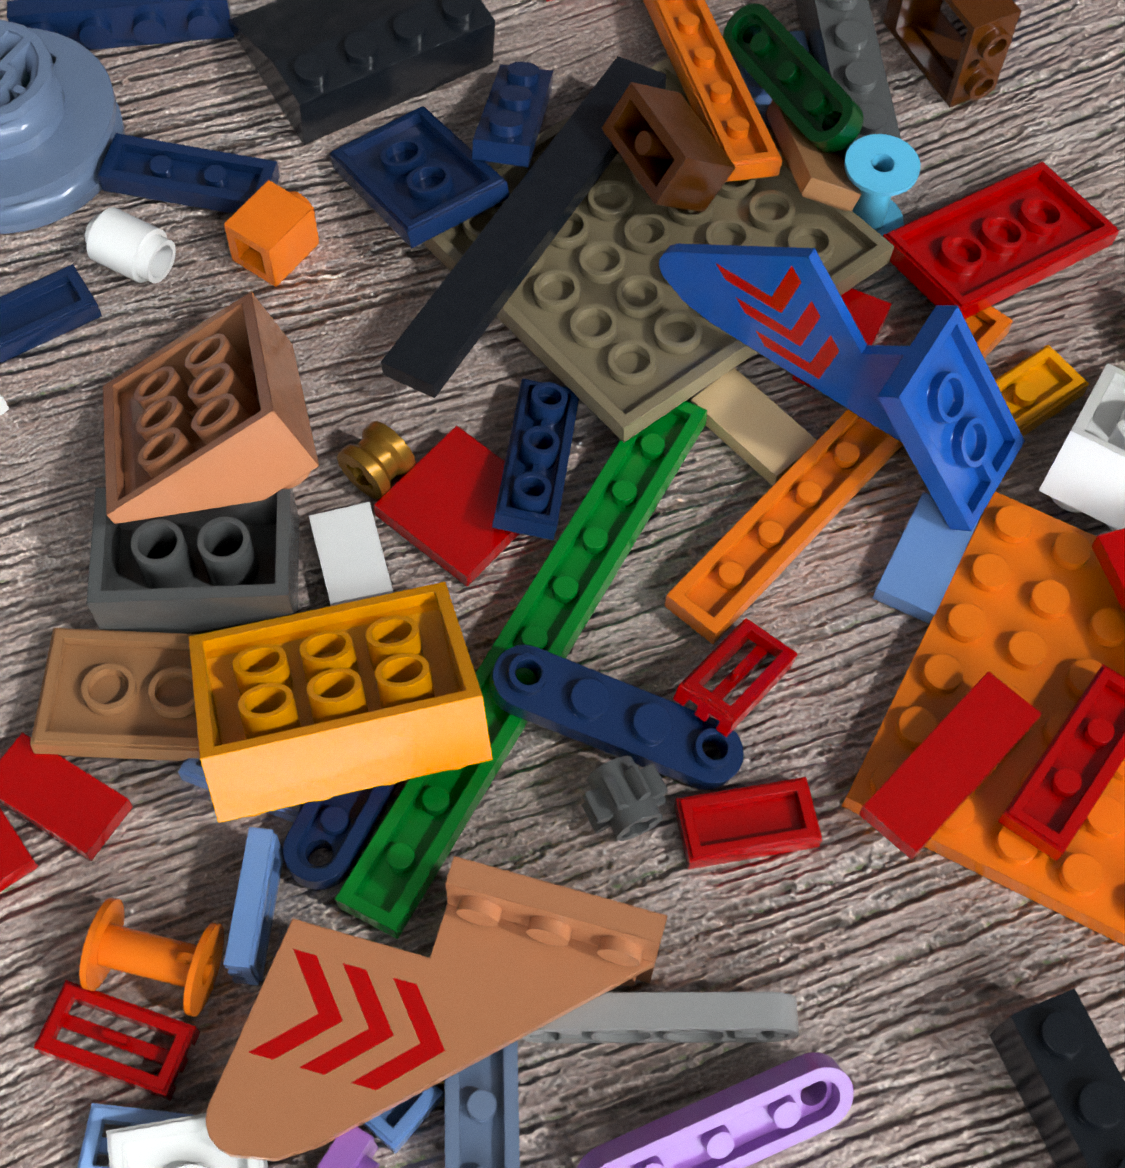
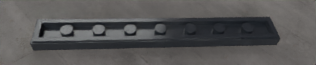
(513, 238)

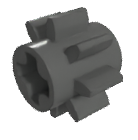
(624, 798)

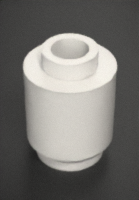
(129, 246)

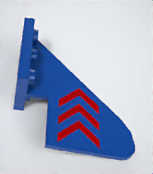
(925, 394)

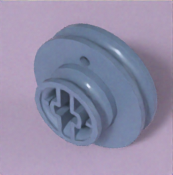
(53, 126)

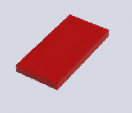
(999, 240)

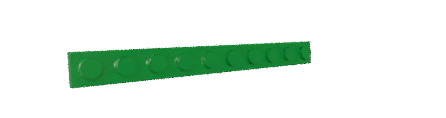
(550, 616)

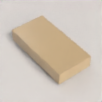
(753, 425)

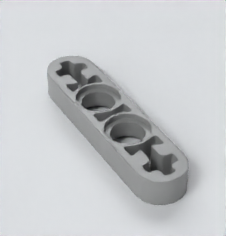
(676, 1019)

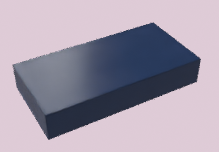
(44, 311)

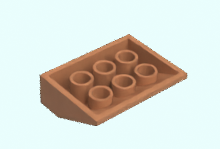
(207, 420)

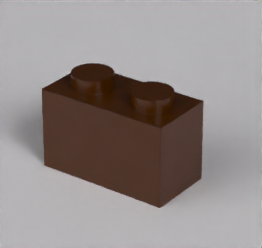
(667, 147)

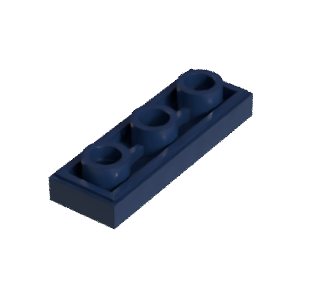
(536, 460)

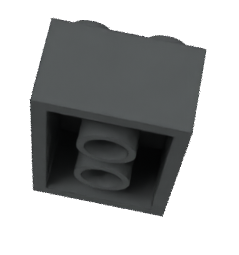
(195, 567)

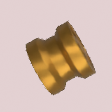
(376, 459)

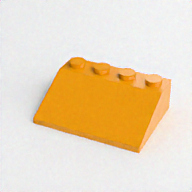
(335, 701)

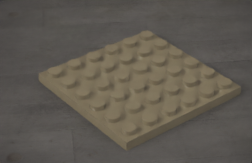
(607, 313)

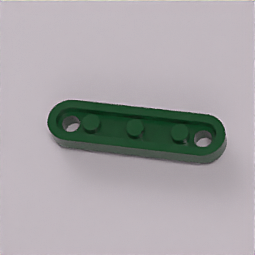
(793, 78)

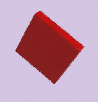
(450, 506)

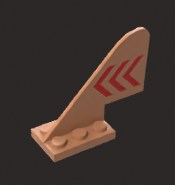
(367, 1025)

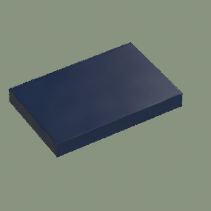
(418, 176)

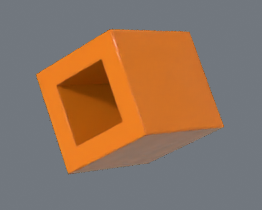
(272, 232)

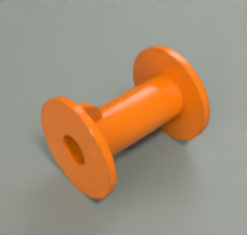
(151, 956)

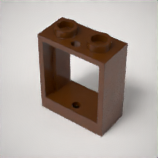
(953, 65)

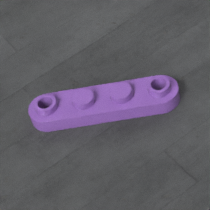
(738, 1122)

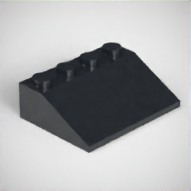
(359, 57)

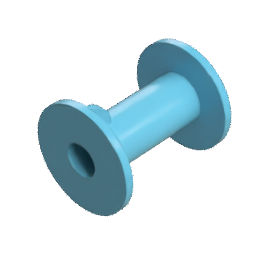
(881, 169)

